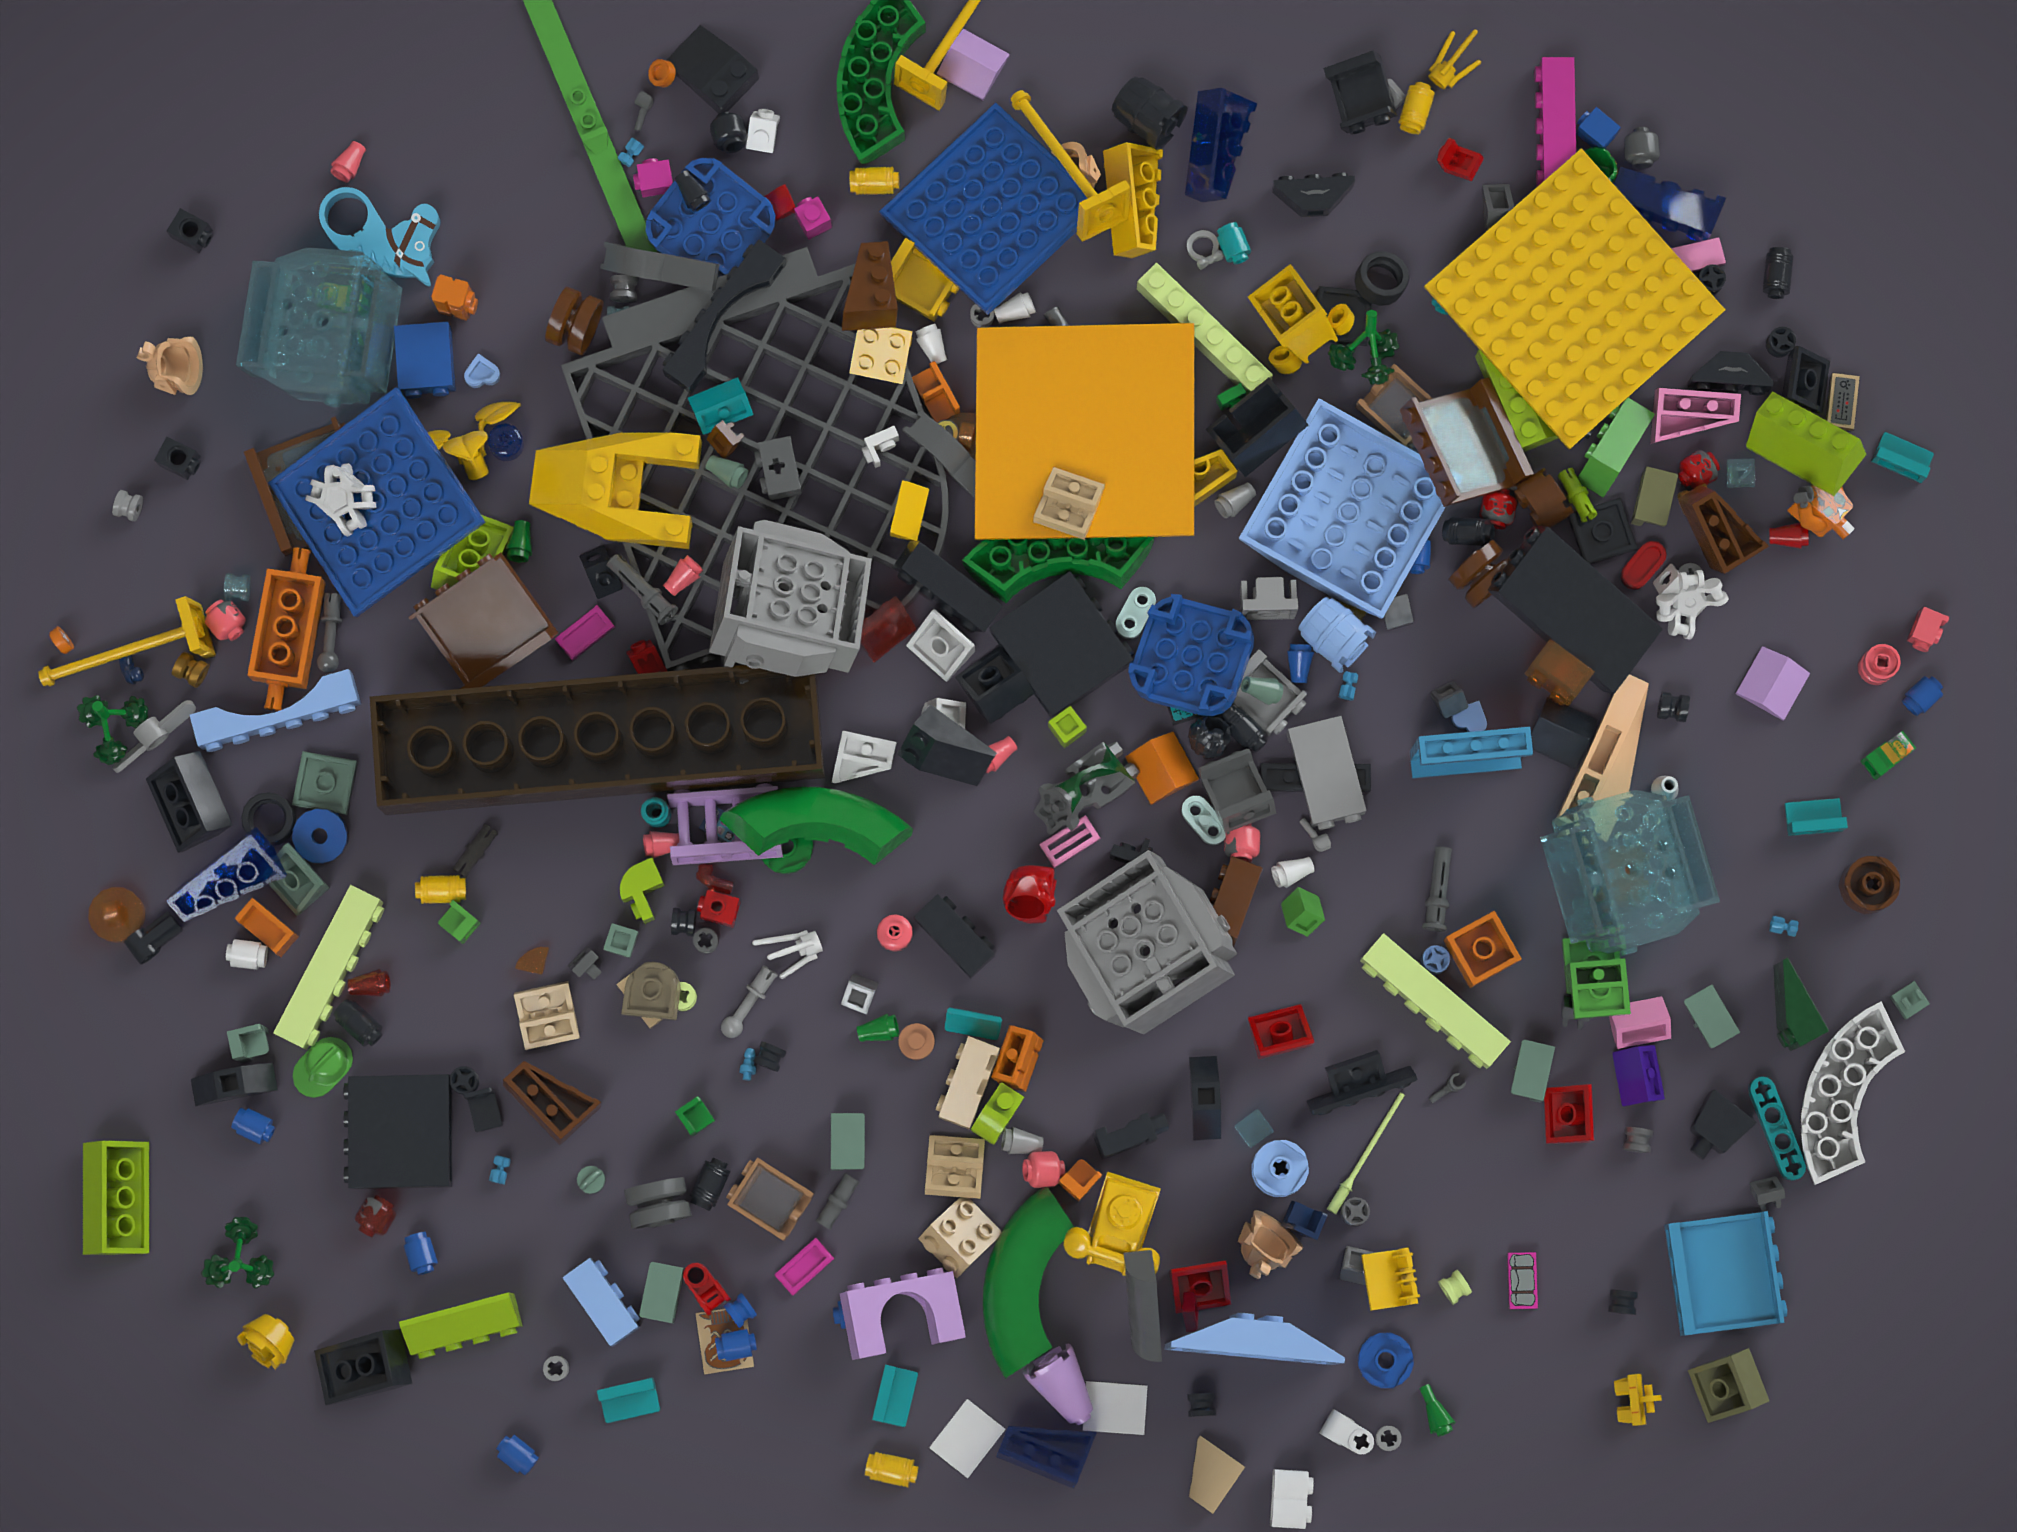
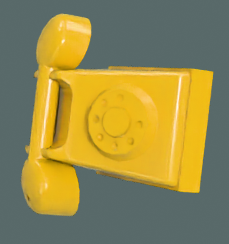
(1297, 319)
(1117, 1224)

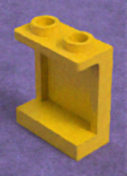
(920, 282)

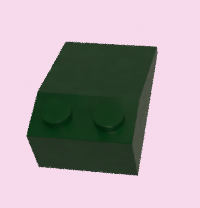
(1795, 1011)

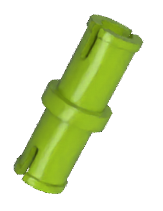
(1577, 494)

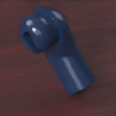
(130, 672)

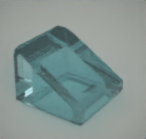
(1254, 1128)

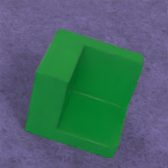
(695, 1116)

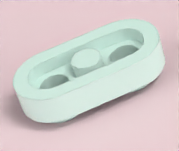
(1136, 612)
(1203, 821)

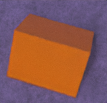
(1162, 767)

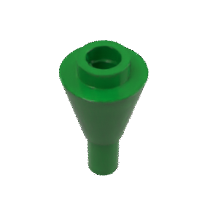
(1438, 1418)

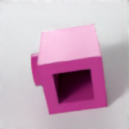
(653, 177)
(812, 217)

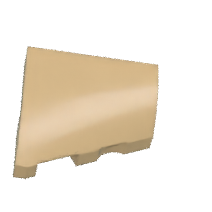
(1212, 1475)

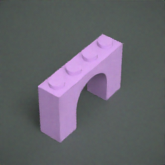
(864, 1306)

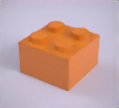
(1482, 949)

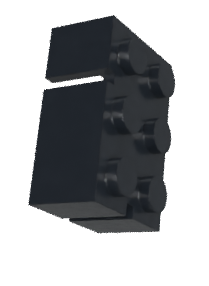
(1267, 425)

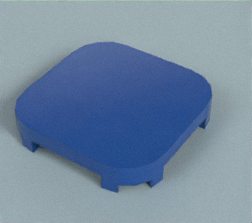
(719, 230)
(1192, 656)

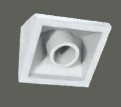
(941, 645)

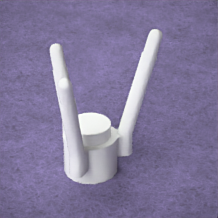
(806, 945)

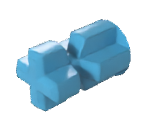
(633, 148)
(1348, 691)
(1778, 924)
(499, 1175)

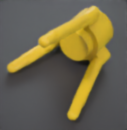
(1443, 74)

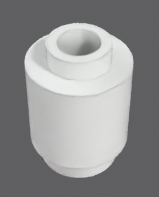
(247, 954)

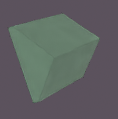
(302, 883)

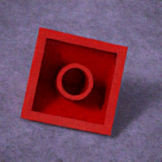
(1280, 1031)
(1569, 1114)
(1207, 1282)

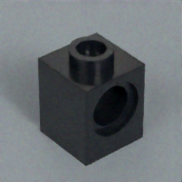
(184, 221)
(170, 450)

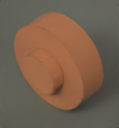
(916, 1041)

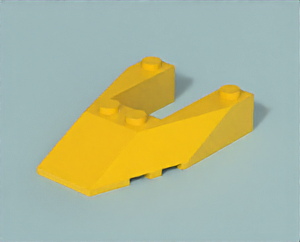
(601, 480)

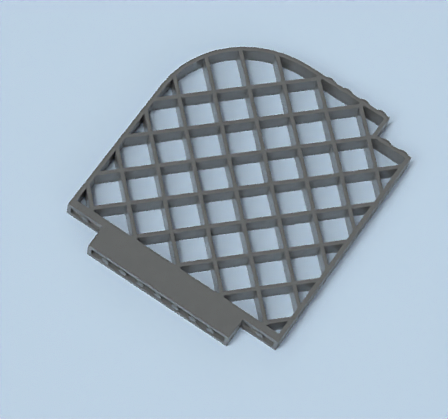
(661, 324)

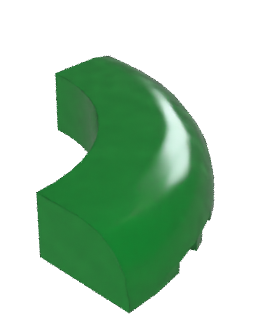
(867, 75)
(1013, 564)
(816, 815)
(1015, 1279)

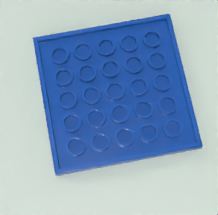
(989, 208)
(416, 496)

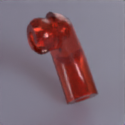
(712, 882)

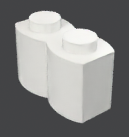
(1290, 1499)

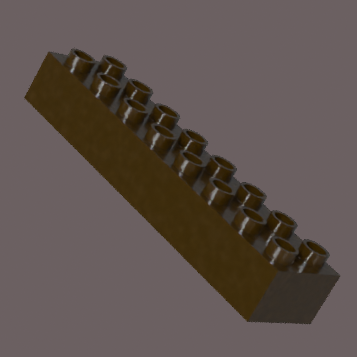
(594, 738)

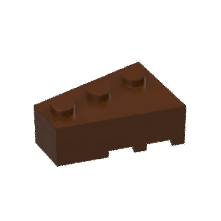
(872, 293)
(1719, 530)
(1235, 893)
(549, 1101)

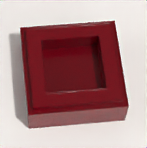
(1190, 1311)

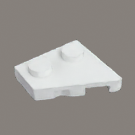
(862, 756)

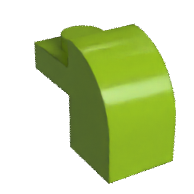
(636, 883)
(997, 1113)

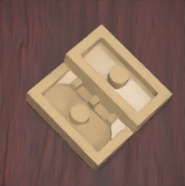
(1069, 503)
(546, 1015)
(954, 1166)

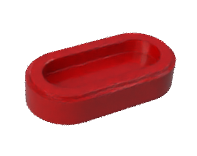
(1643, 565)

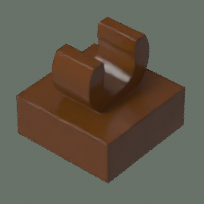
(724, 439)

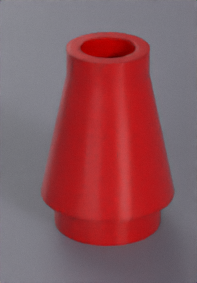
(1789, 535)

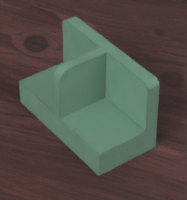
(1711, 1016)
(248, 1042)
(1532, 1070)
(847, 1141)
(661, 1292)

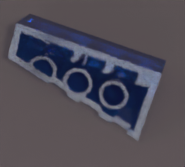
(1216, 141)
(1670, 205)
(236, 871)

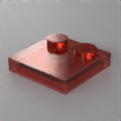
(885, 629)

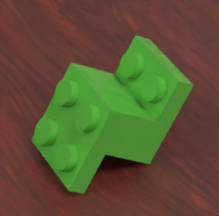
(1595, 981)

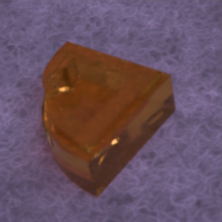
(533, 960)

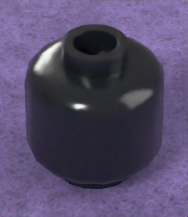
(728, 132)

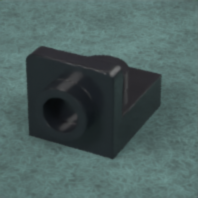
(1126, 853)

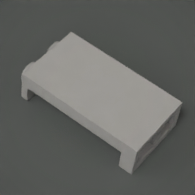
(1327, 772)

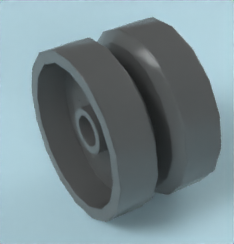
(657, 1200)

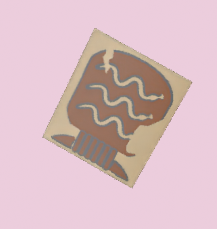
(712, 1327)

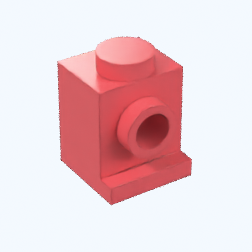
(1926, 629)

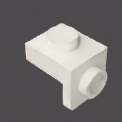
(762, 130)

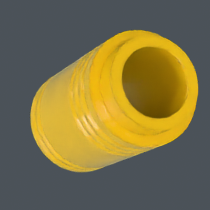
(1416, 108)
(874, 180)
(441, 889)
(891, 1469)

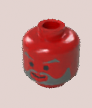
(1698, 469)
(1499, 509)

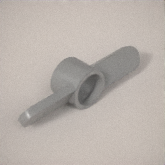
(153, 733)

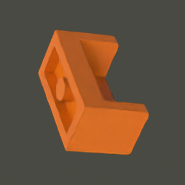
(266, 927)

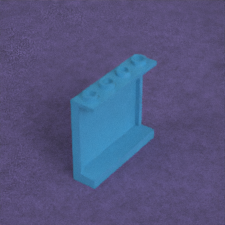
(1470, 752)
(1725, 1273)

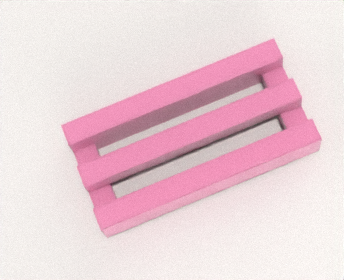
(1050, 854)

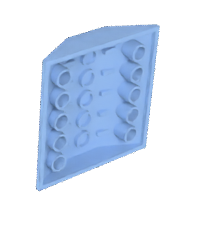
(1346, 511)
(1259, 1338)

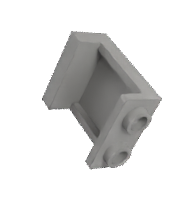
(1271, 716)

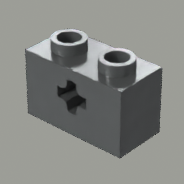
(778, 452)

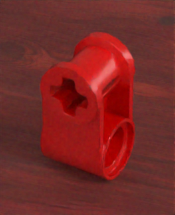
(706, 1289)

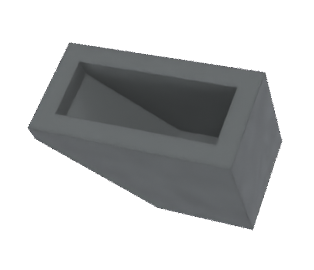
(1496, 203)

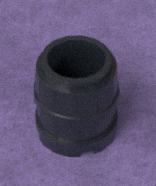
(1148, 111)

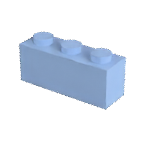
(602, 1301)

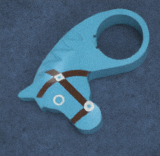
(399, 250)

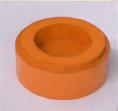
(661, 73)
(61, 640)

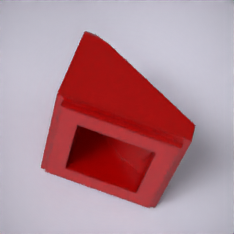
(781, 202)

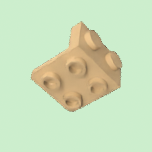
(960, 1235)

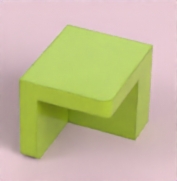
(1067, 727)

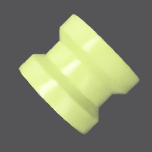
(688, 999)
(1455, 1287)

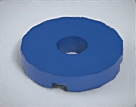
(304, 840)
(1401, 1355)

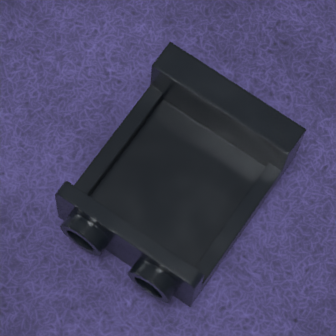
(1361, 92)

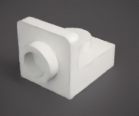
(882, 440)
(953, 709)

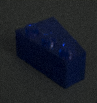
(1047, 1452)

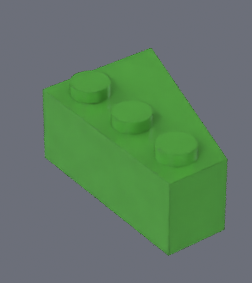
(1615, 446)

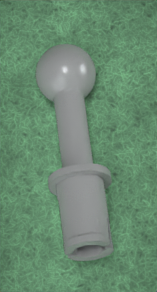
(732, 1025)

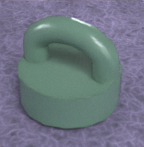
(591, 1179)

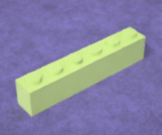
(1209, 334)
(329, 967)
(1435, 1001)

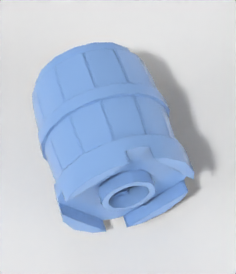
(1335, 633)
(1263, 1169)

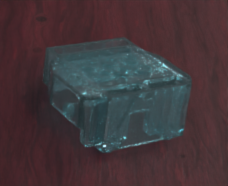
(313, 360)
(1665, 861)

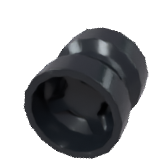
(1667, 705)

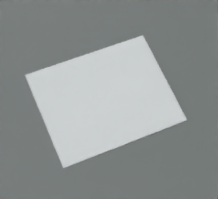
(1116, 1408)
(967, 1438)

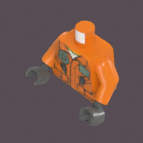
(1822, 511)

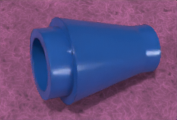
(1299, 662)

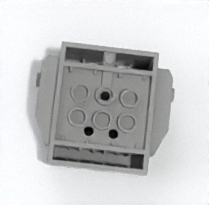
(785, 628)
(1174, 922)

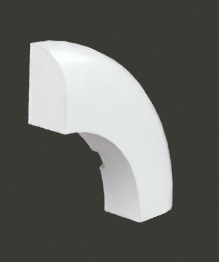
(1837, 1091)

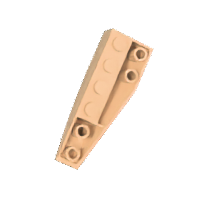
(1612, 752)

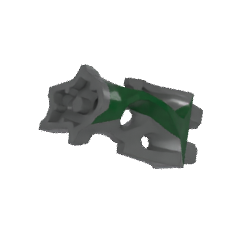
(1064, 800)

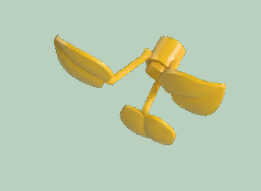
(467, 446)

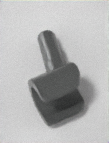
(645, 102)
(1447, 1089)

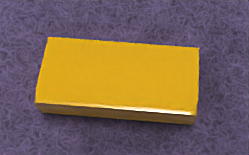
(909, 511)

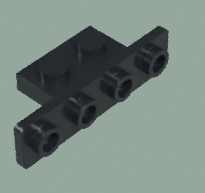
(1357, 1080)

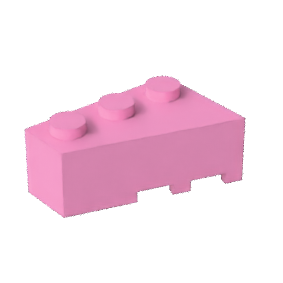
(1691, 411)

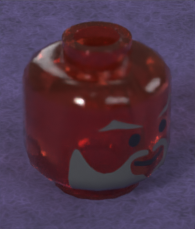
(375, 1216)

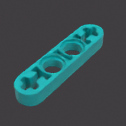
(1782, 1126)

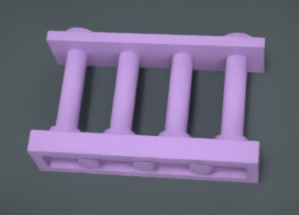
(713, 849)

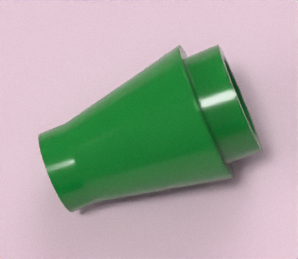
(519, 543)
(880, 1029)

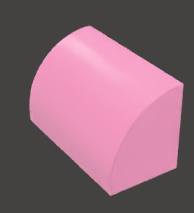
(1645, 1024)

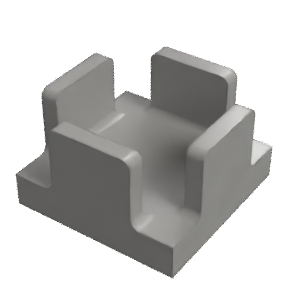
(1269, 600)

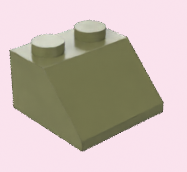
(1728, 1385)

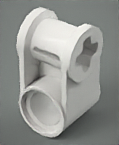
(1343, 1430)

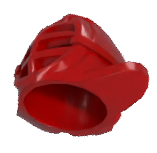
(1032, 893)

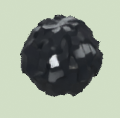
(1209, 736)

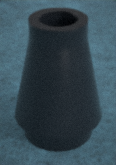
(692, 191)

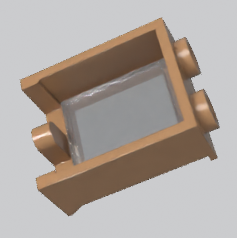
(1386, 399)
(769, 1198)

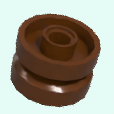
(574, 320)
(1479, 570)

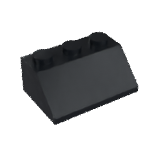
(188, 801)

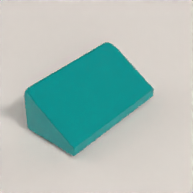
(973, 1023)

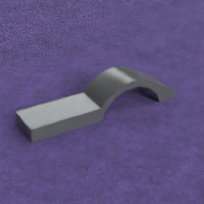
(660, 266)
(945, 450)

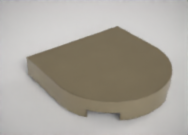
(652, 992)

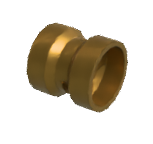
(190, 669)

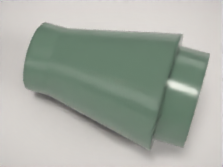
(728, 471)
(1264, 689)

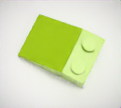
(488, 538)

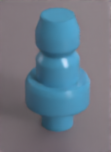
(748, 1067)

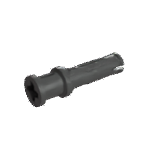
(650, 597)
(1437, 901)

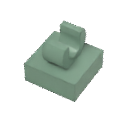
(621, 940)
(1909, 1000)

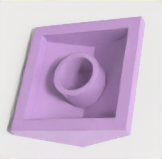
(972, 64)
(1773, 682)

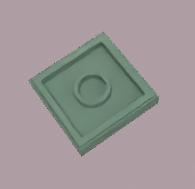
(324, 782)

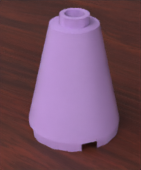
(1061, 1383)

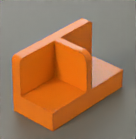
(936, 393)
(1079, 1179)

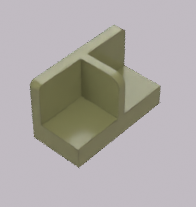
(1654, 497)

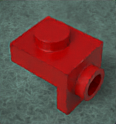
(1459, 160)

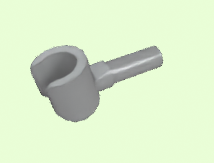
(1320, 842)

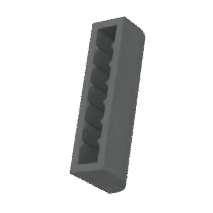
(1143, 1305)

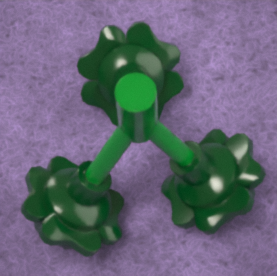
(1382, 345)
(96, 712)
(218, 1269)

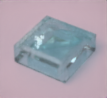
(1740, 473)

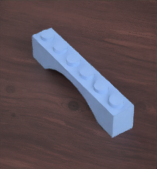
(331, 694)

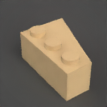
(967, 1082)

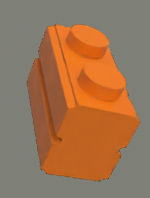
(454, 297)
(1017, 1058)

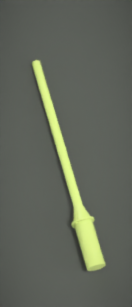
(1346, 1186)

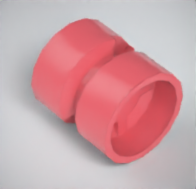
(1879, 664)

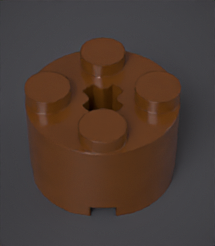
(1543, 499)
(1883, 892)

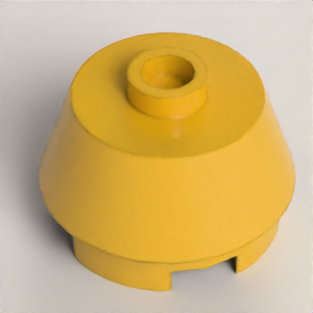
(267, 1340)

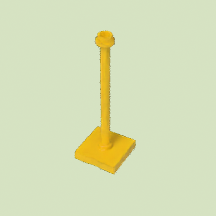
(921, 81)
(1099, 210)
(192, 628)

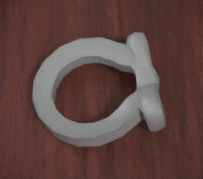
(1202, 262)

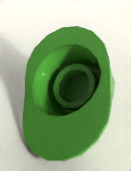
(322, 1067)

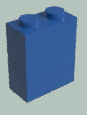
(424, 359)

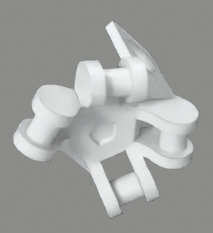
(338, 499)
(1687, 599)

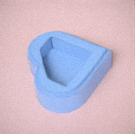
(481, 372)
(1471, 718)

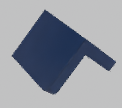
(1304, 1220)

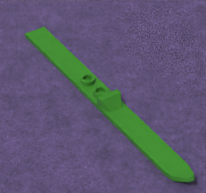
(589, 123)

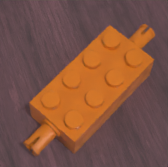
(286, 629)

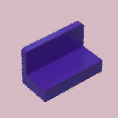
(1638, 1075)

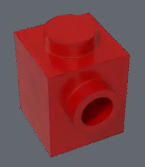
(719, 908)

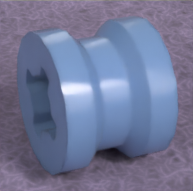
(1439, 957)

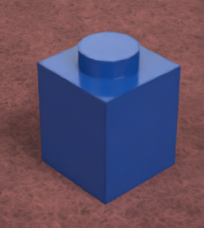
(1597, 128)

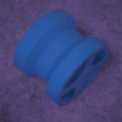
(740, 1310)

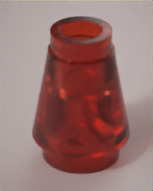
(370, 984)

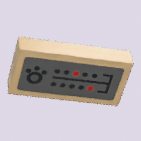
(1842, 400)

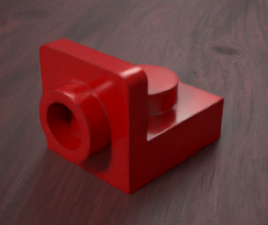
(645, 657)

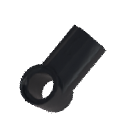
(147, 941)

